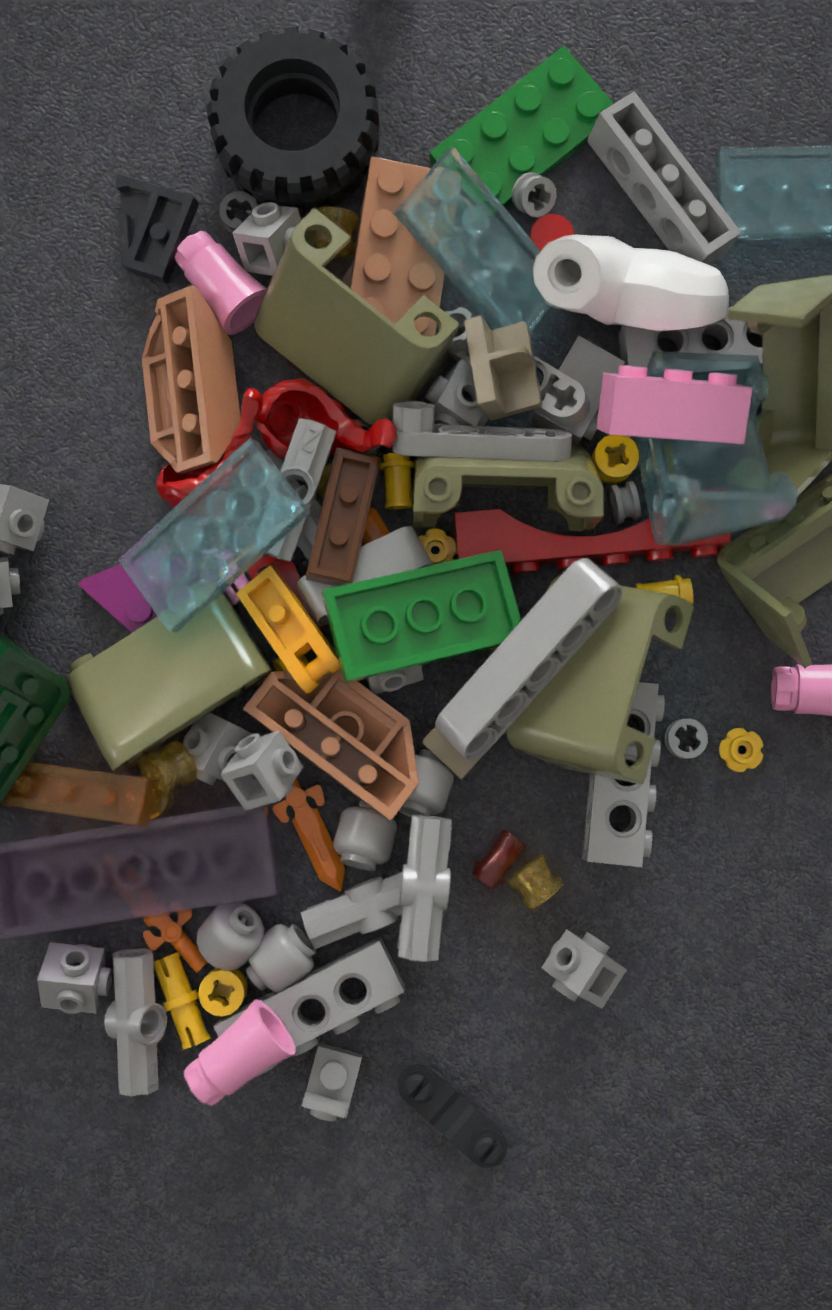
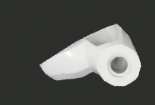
(629, 284)

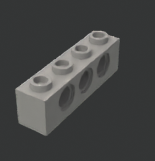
(661, 182)
(638, 343)
(633, 843)
(368, 963)

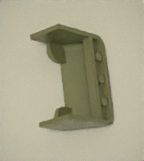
(798, 365)
(782, 565)

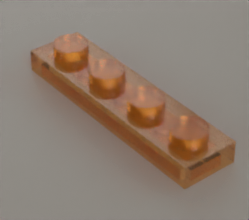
(83, 794)

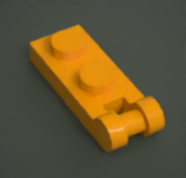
(288, 628)

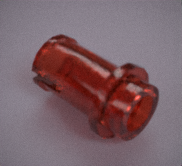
(498, 860)

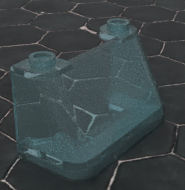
(711, 486)

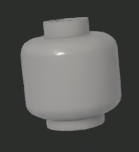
(433, 786)
(364, 837)
(230, 936)
(281, 958)

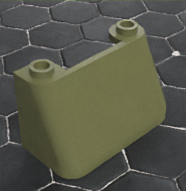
(570, 486)
(164, 680)

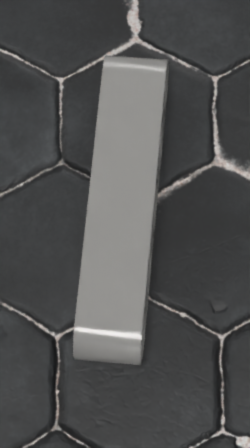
(528, 658)

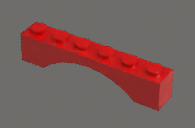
(529, 547)

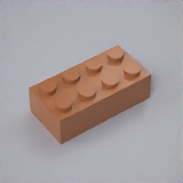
(388, 262)

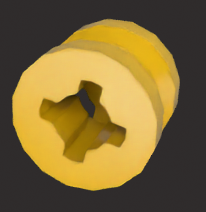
(610, 466)
(231, 985)

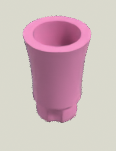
(221, 280)
(802, 689)
(239, 1054)

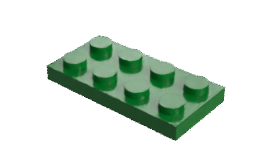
(530, 125)
(421, 615)

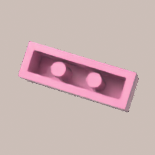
(674, 406)

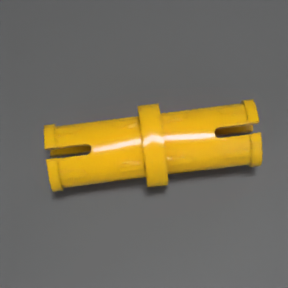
(181, 1001)

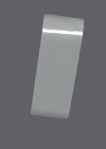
(384, 556)

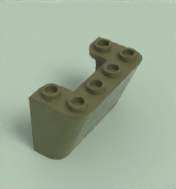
(341, 336)
(586, 705)

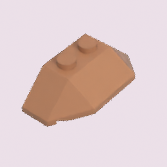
(189, 382)
(344, 734)

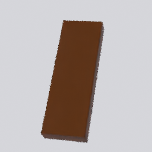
(343, 518)

